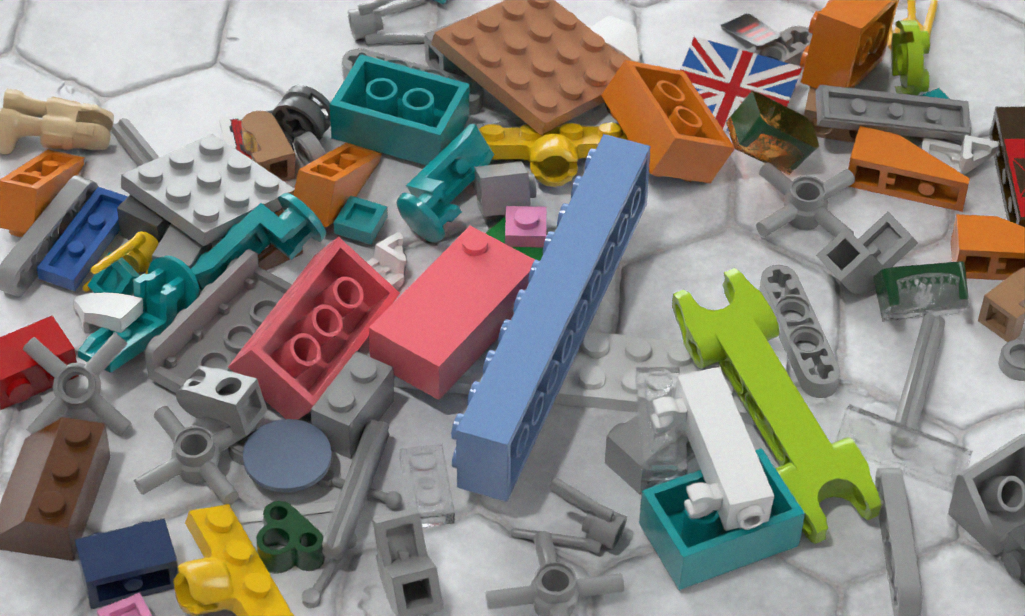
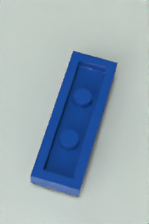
(83, 241)

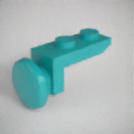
(441, 182)
(256, 232)
(165, 292)

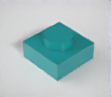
(360, 220)
(115, 279)

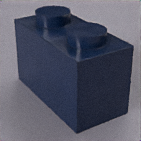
(127, 562)

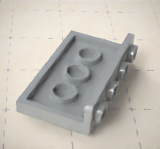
(215, 323)

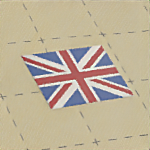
(729, 74)

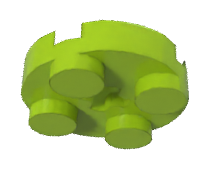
(908, 57)

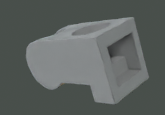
(223, 397)

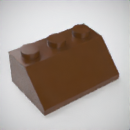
(54, 488)

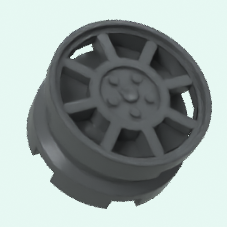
(300, 113)

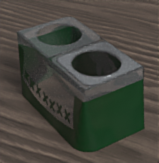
(922, 290)

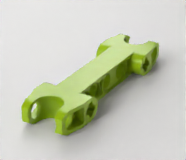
(807, 460)

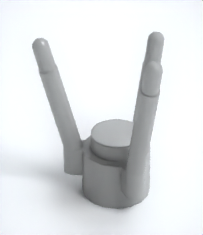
(367, 20)
(601, 523)

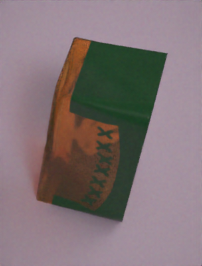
(772, 132)

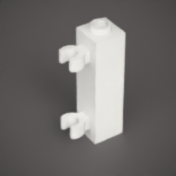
(722, 449)

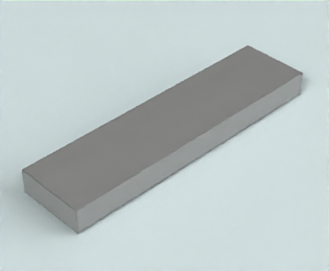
(892, 113)

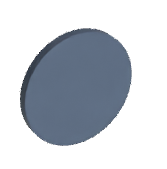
(287, 455)

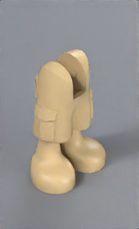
(63, 126)

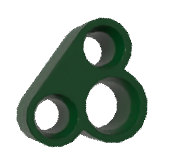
(290, 529)

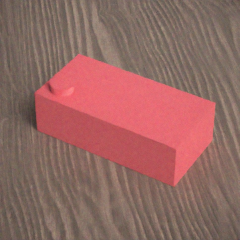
(451, 312)
(314, 329)

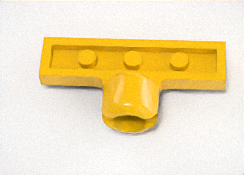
(552, 154)
(230, 572)

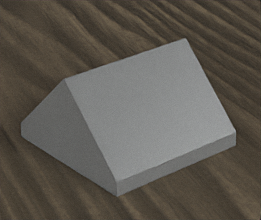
(991, 496)

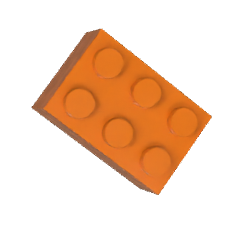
(846, 41)
(668, 114)

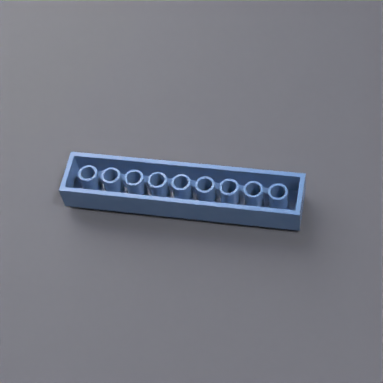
(550, 319)

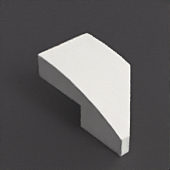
(620, 36)
(961, 158)
(390, 260)
(107, 310)

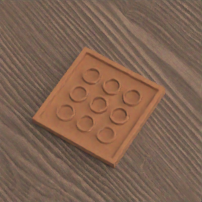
(533, 59)

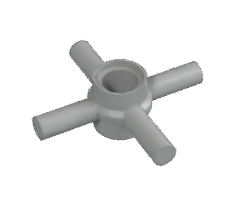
(804, 201)
(63, 372)
(193, 457)
(553, 577)

